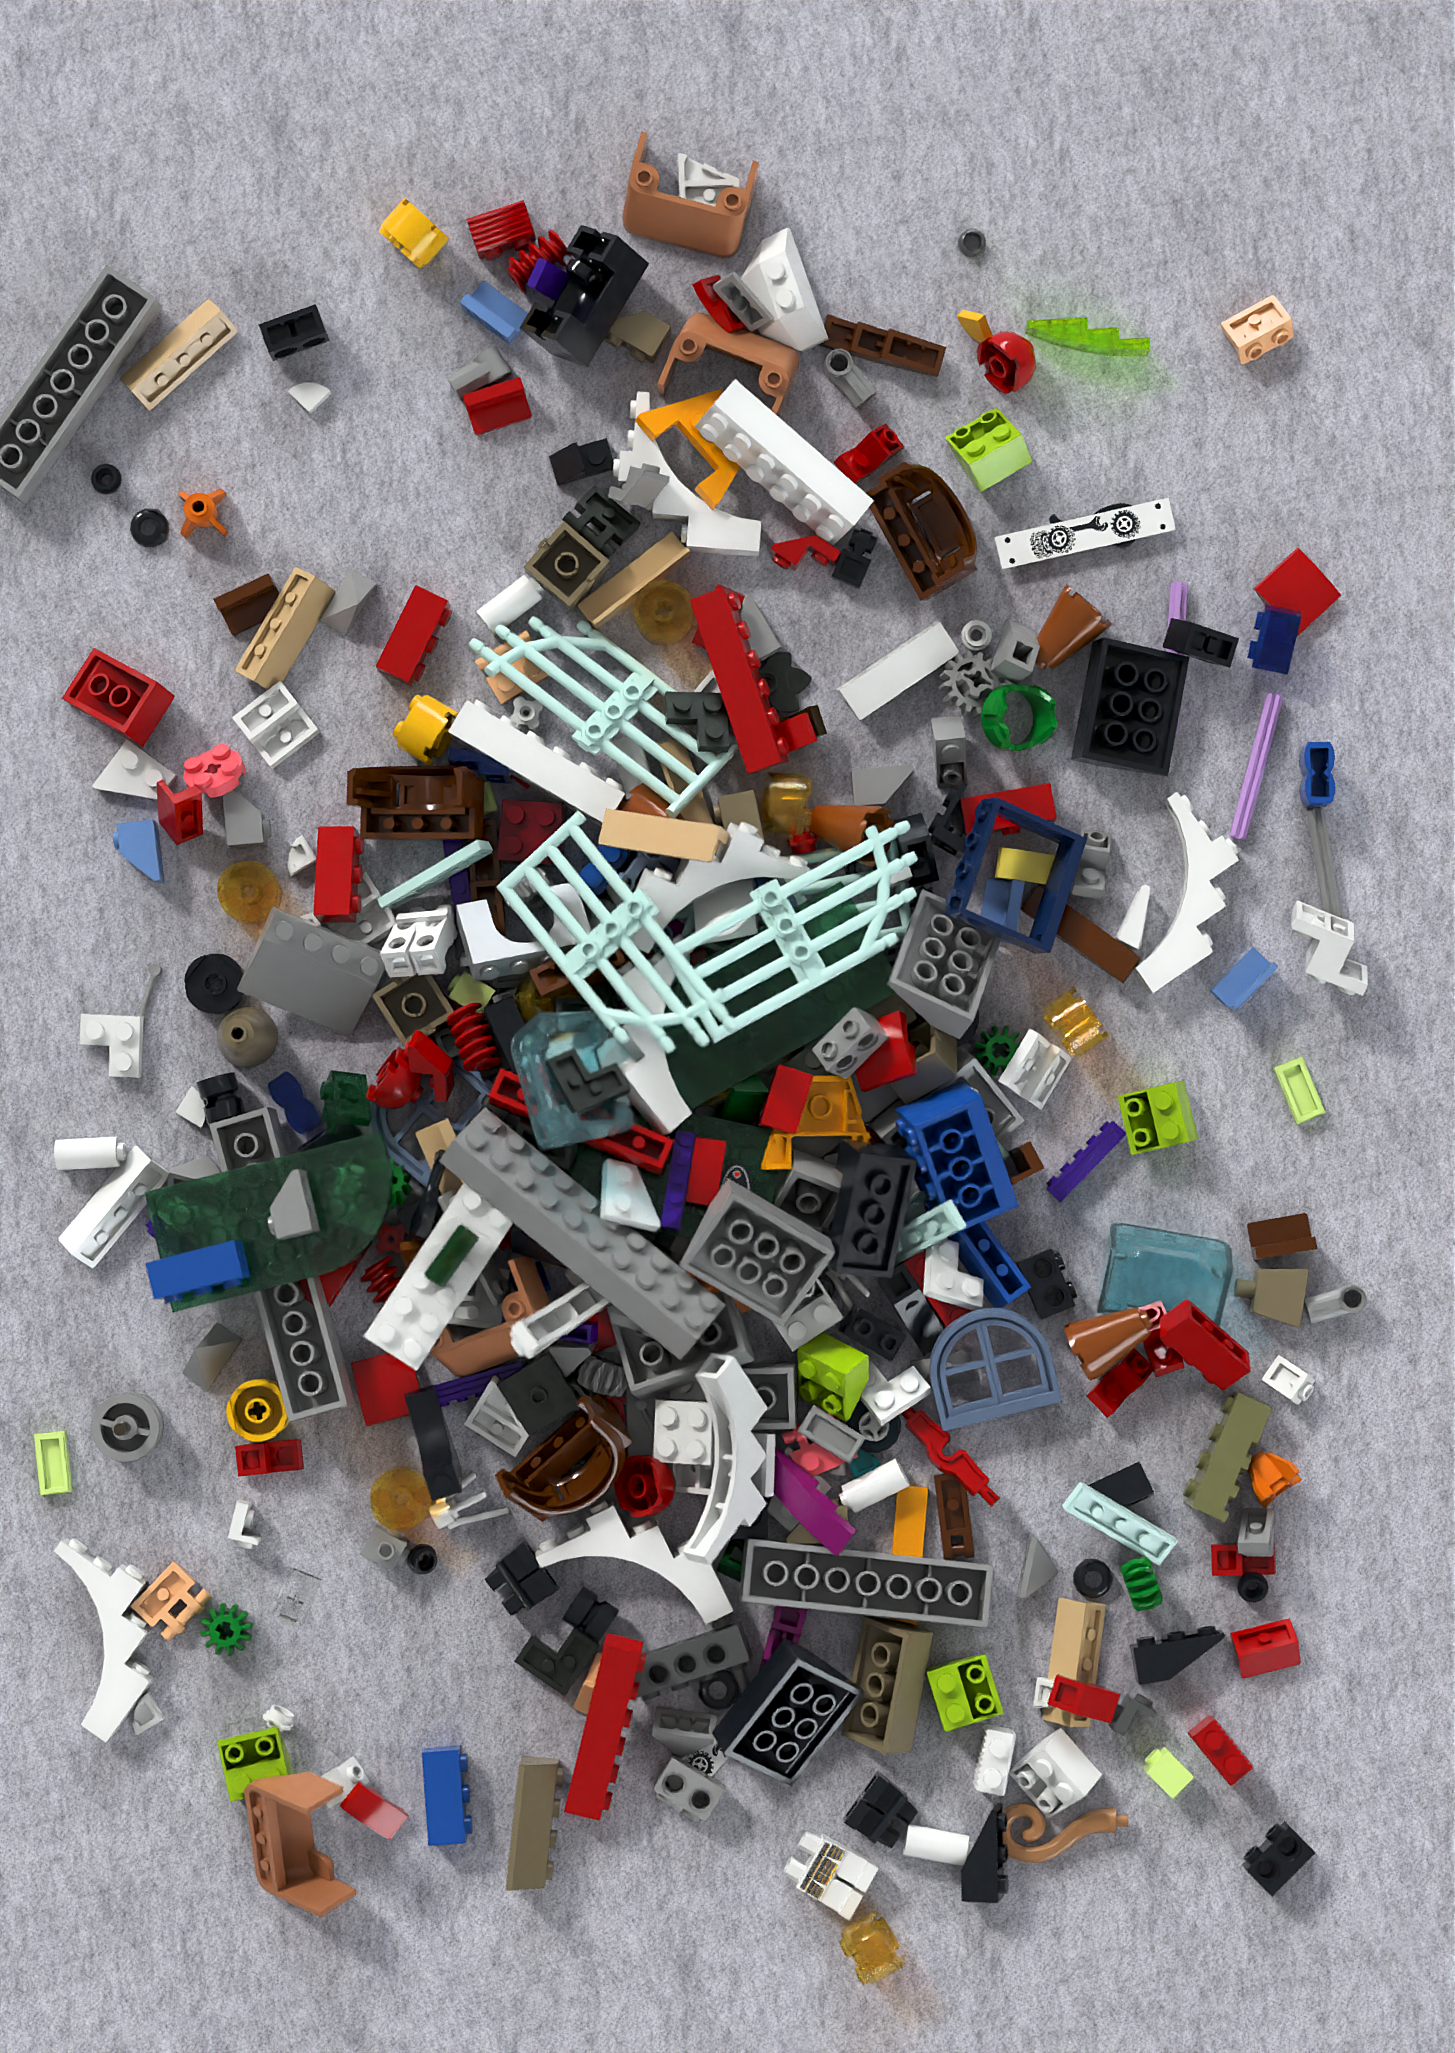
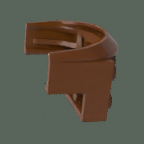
(941, 519)
(432, 802)
(536, 1477)

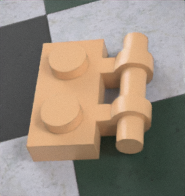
(502, 686)
(164, 1594)

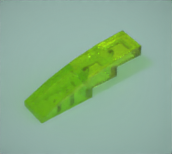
(1075, 335)

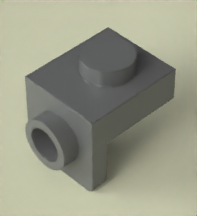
(1127, 1709)

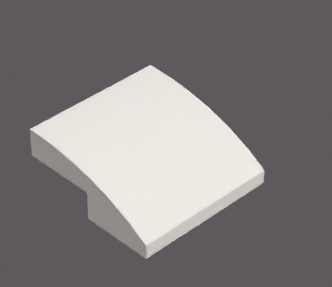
(276, 724)
(721, 903)
(372, 922)
(1035, 1069)

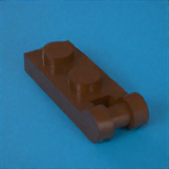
(953, 1516)

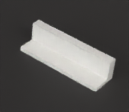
(898, 670)
(113, 1207)

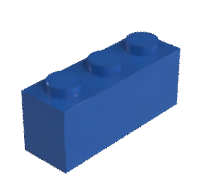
(988, 1260)
(198, 1271)
(446, 1795)

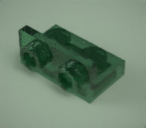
(345, 1100)

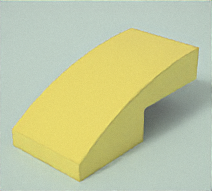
(1023, 865)

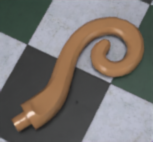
(1095, 1821)

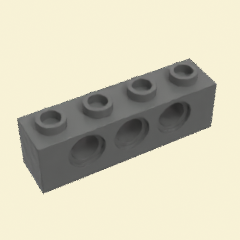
(729, 1638)

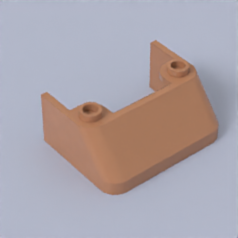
(682, 221)
(775, 360)
(494, 1344)
(285, 1845)

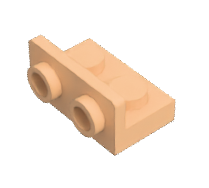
(1258, 329)

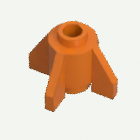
(205, 518)
(1271, 1476)

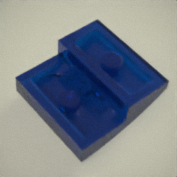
(487, 767)

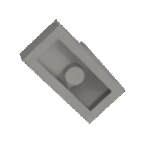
(1256, 1532)

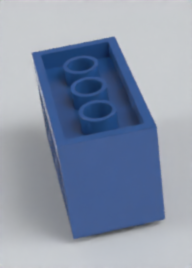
(956, 1153)

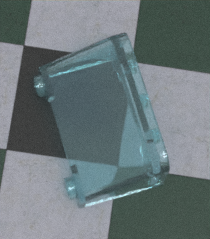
(550, 1116)
(1165, 1266)

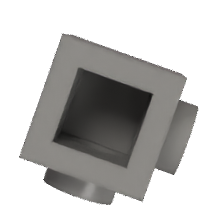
(386, 1547)

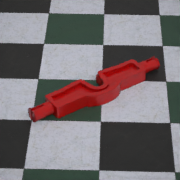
(958, 1465)

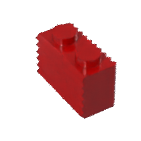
(501, 230)
(1220, 1750)

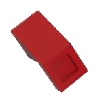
(869, 454)
(792, 552)
(428, 1058)
(1161, 1358)
(1120, 1382)
(1083, 1699)

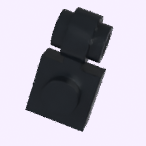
(852, 565)

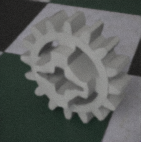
(969, 684)

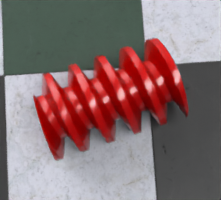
(551, 250)
(471, 1039)
(381, 1279)

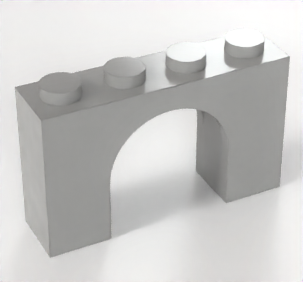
(495, 956)

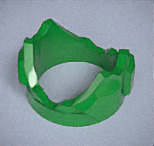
(1043, 717)

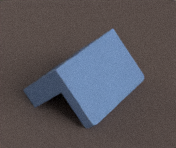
(494, 312)
(1003, 902)
(1243, 979)

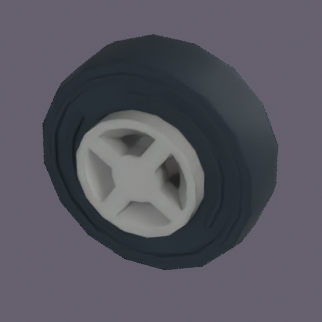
(877, 1437)

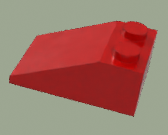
(118, 697)

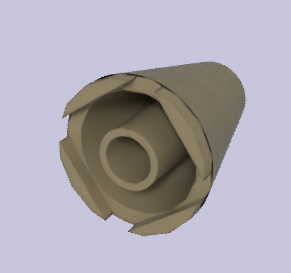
(258, 1039)

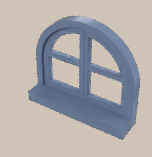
(380, 1123)
(999, 1404)

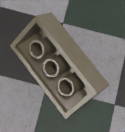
(892, 1673)
(532, 1823)

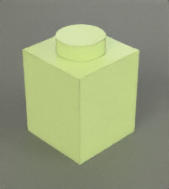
(467, 991)
(1167, 1771)

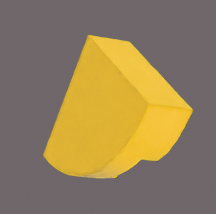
(975, 325)

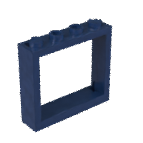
(1056, 888)

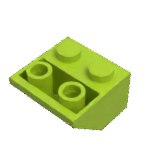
(989, 449)
(1157, 1117)
(832, 1375)
(963, 1691)
(252, 1758)

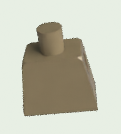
(1275, 1293)

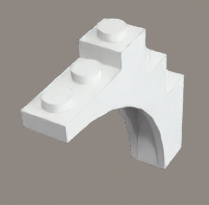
(707, 528)
(738, 860)
(1200, 900)
(647, 1069)
(555, 1320)
(732, 1495)
(646, 1546)
(123, 1633)

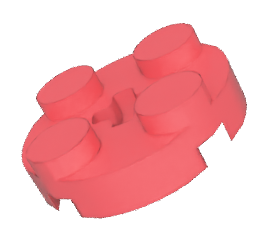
(220, 759)

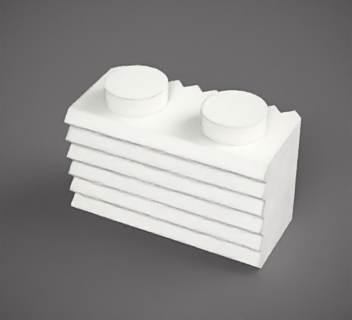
(994, 1760)

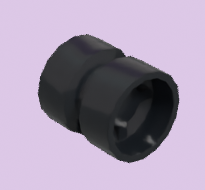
(221, 1097)
(590, 1614)

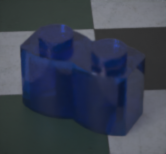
(1275, 639)
(299, 1110)

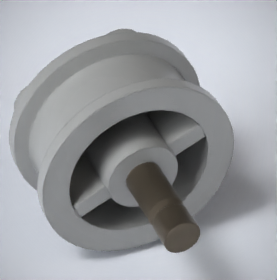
(127, 1426)

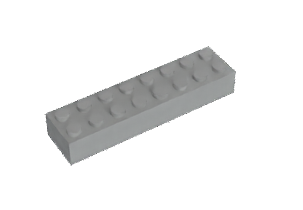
(71, 379)
(866, 1583)

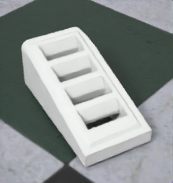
(1132, 927)

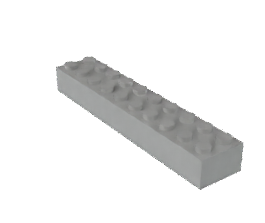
(569, 1226)
(297, 1332)

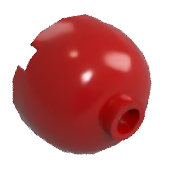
(1008, 361)
(395, 1083)
(645, 1486)

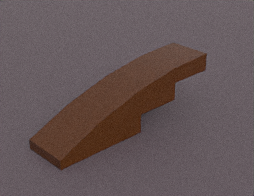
(884, 346)
(487, 875)
(1088, 940)
(552, 981)

